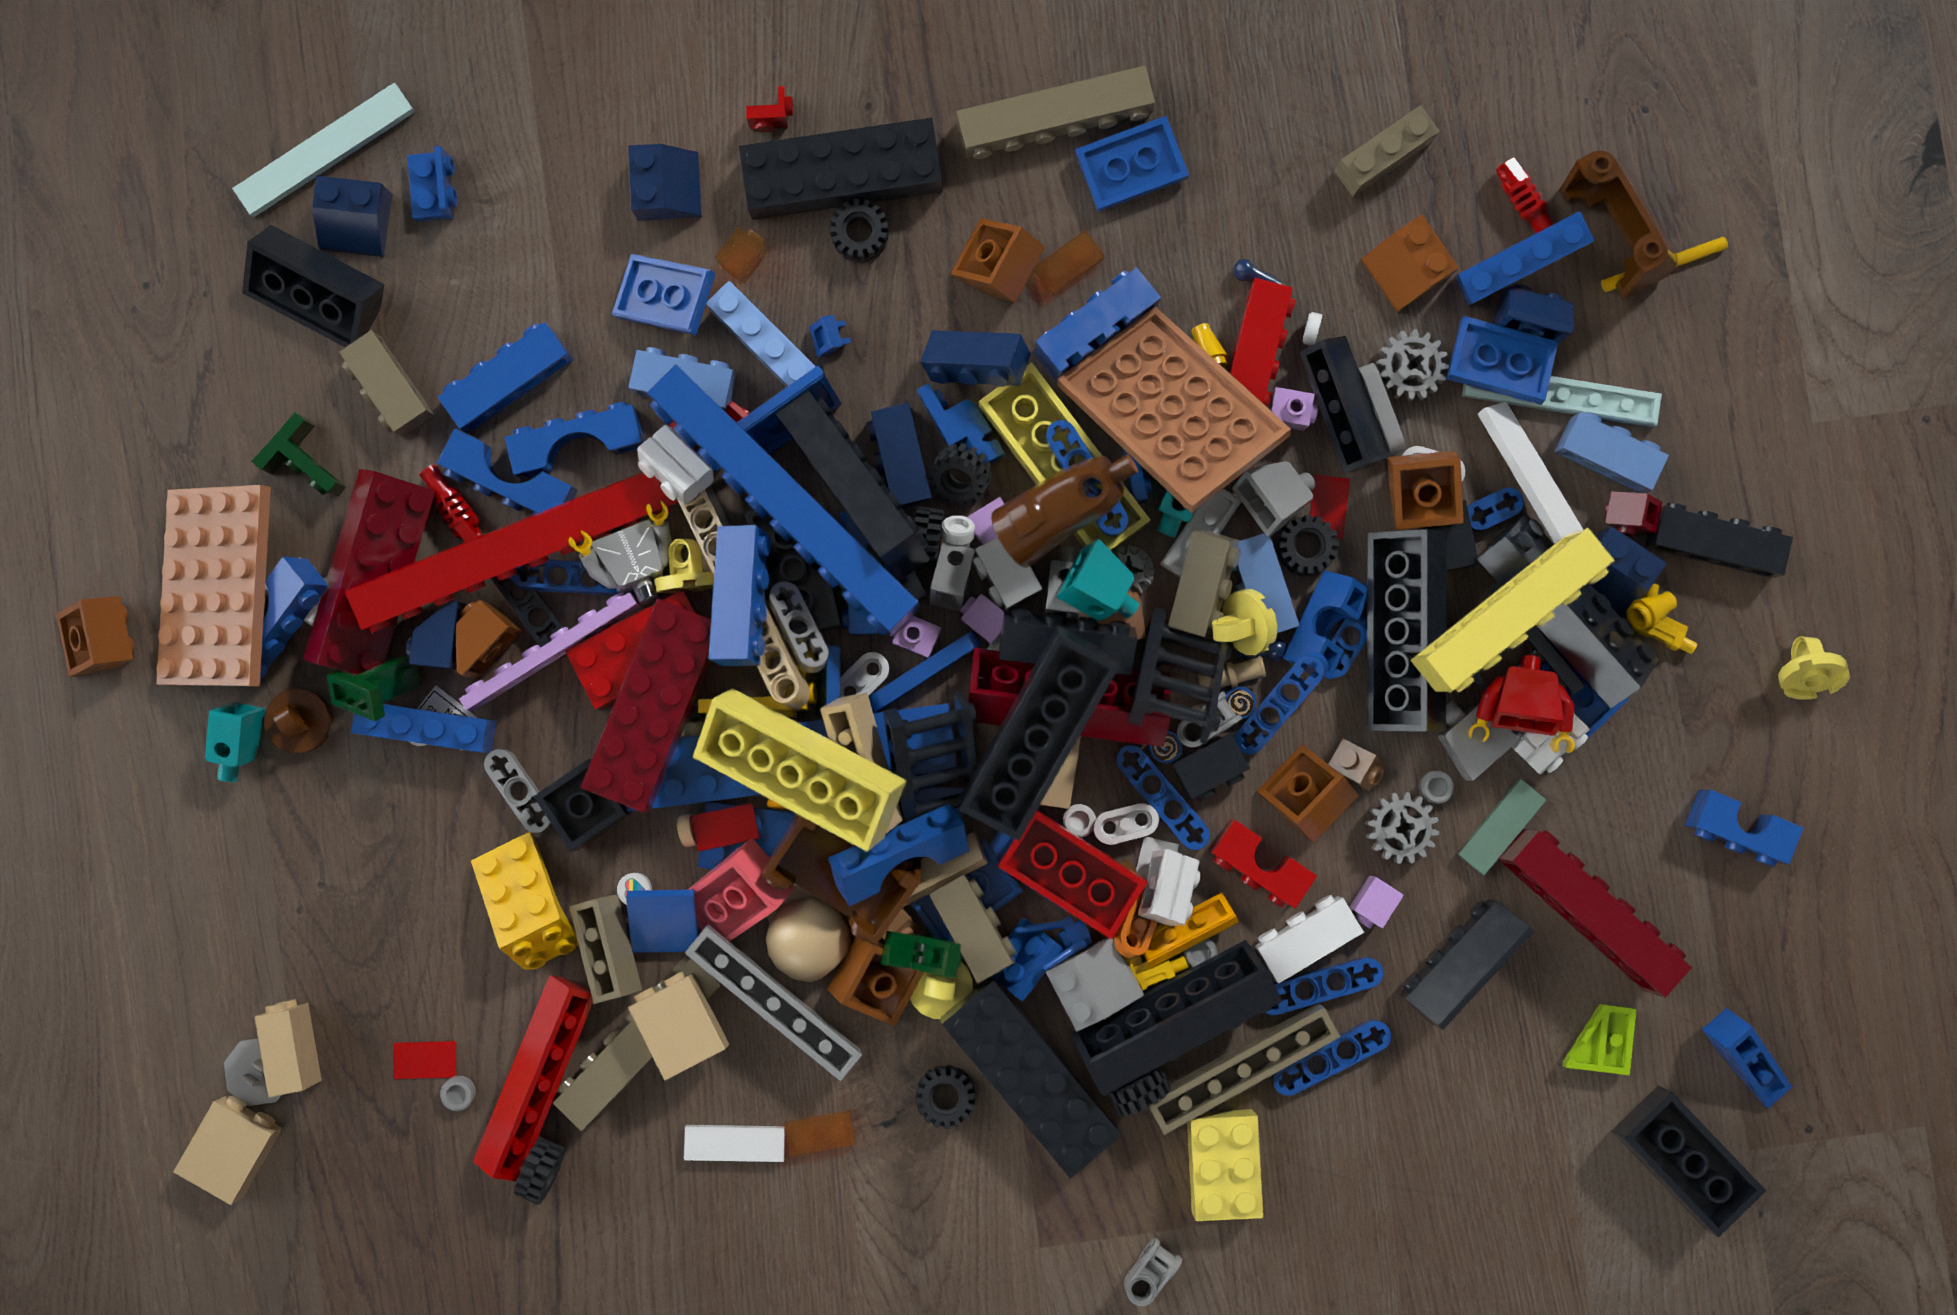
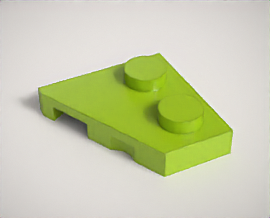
(1605, 1041)

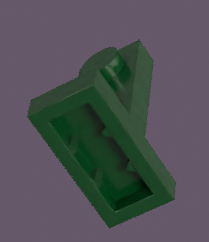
(285, 448)
(368, 690)
(921, 953)

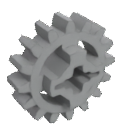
(1421, 374)
(1399, 813)

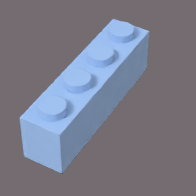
(759, 335)

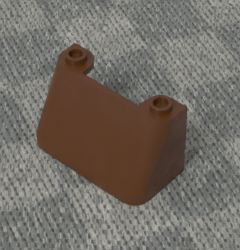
(1605, 180)
(804, 861)

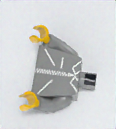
(630, 556)

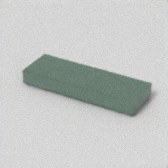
(1501, 826)

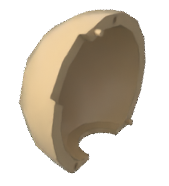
(807, 939)

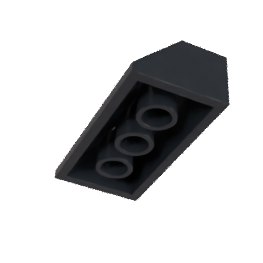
(310, 286)
(1465, 962)

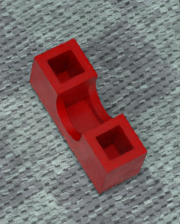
(1286, 882)

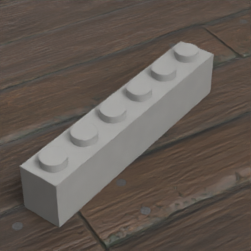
(774, 1002)

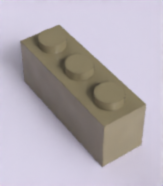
(1386, 151)
(385, 384)
(1204, 582)
(973, 927)
(605, 948)

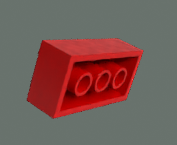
(606, 657)
(1073, 874)

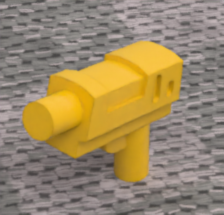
(1668, 630)
(1149, 976)

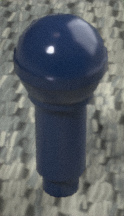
(1246, 271)
(1275, 651)

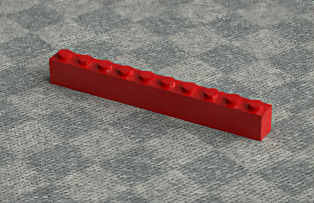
(504, 550)

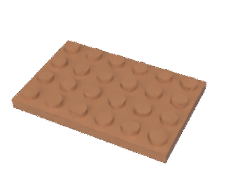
(1173, 408)
(213, 586)

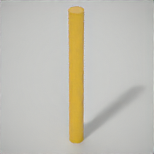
(1683, 257)

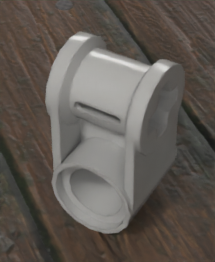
(1230, 720)
(1152, 1271)

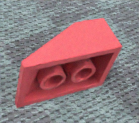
(736, 893)

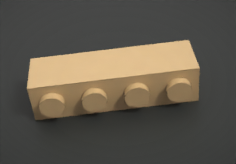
(853, 726)

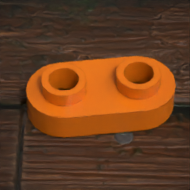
(1137, 930)

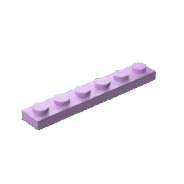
(538, 658)

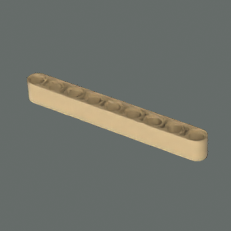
(788, 671)

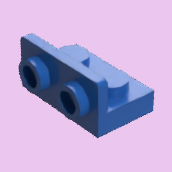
(431, 185)
(1033, 952)

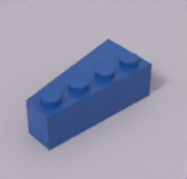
(1095, 322)

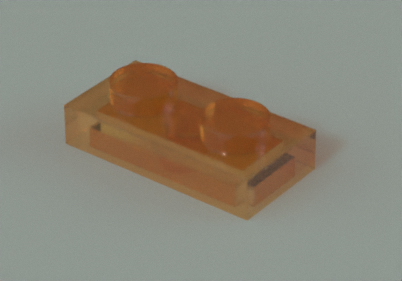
(1068, 262)
(820, 1132)

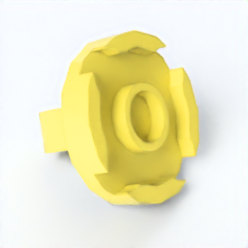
(686, 574)
(1246, 623)
(1812, 670)
(939, 994)

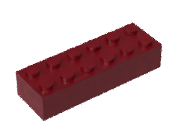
(376, 538)
(1004, 680)
(651, 708)
(1594, 912)

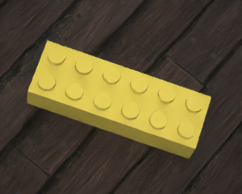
(1022, 419)
(1512, 611)
(799, 769)

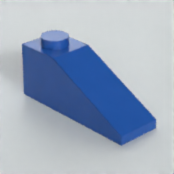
(1747, 1056)

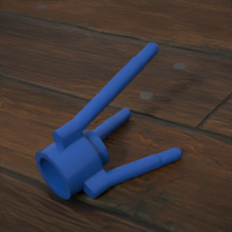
(1073, 938)

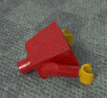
(1528, 702)

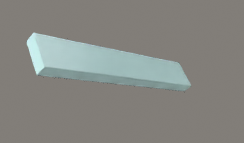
(323, 150)
(1578, 396)

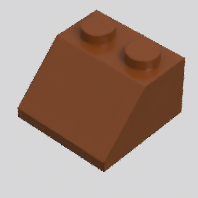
(998, 259)
(1410, 263)
(1425, 489)
(95, 635)
(482, 637)
(1308, 793)
(871, 986)

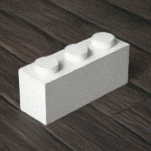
(1307, 938)

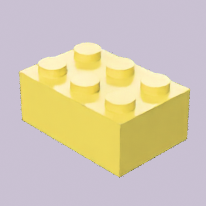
(1225, 1165)

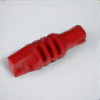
(1524, 195)
(451, 505)

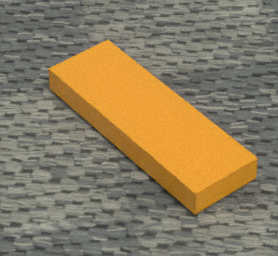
(1205, 921)

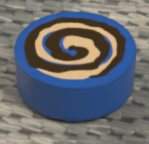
(1241, 701)
(1170, 752)

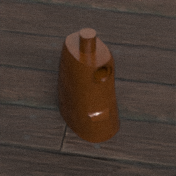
(1059, 507)

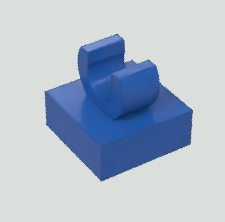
(826, 335)

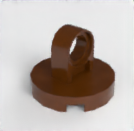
(298, 720)

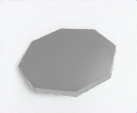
(246, 1074)

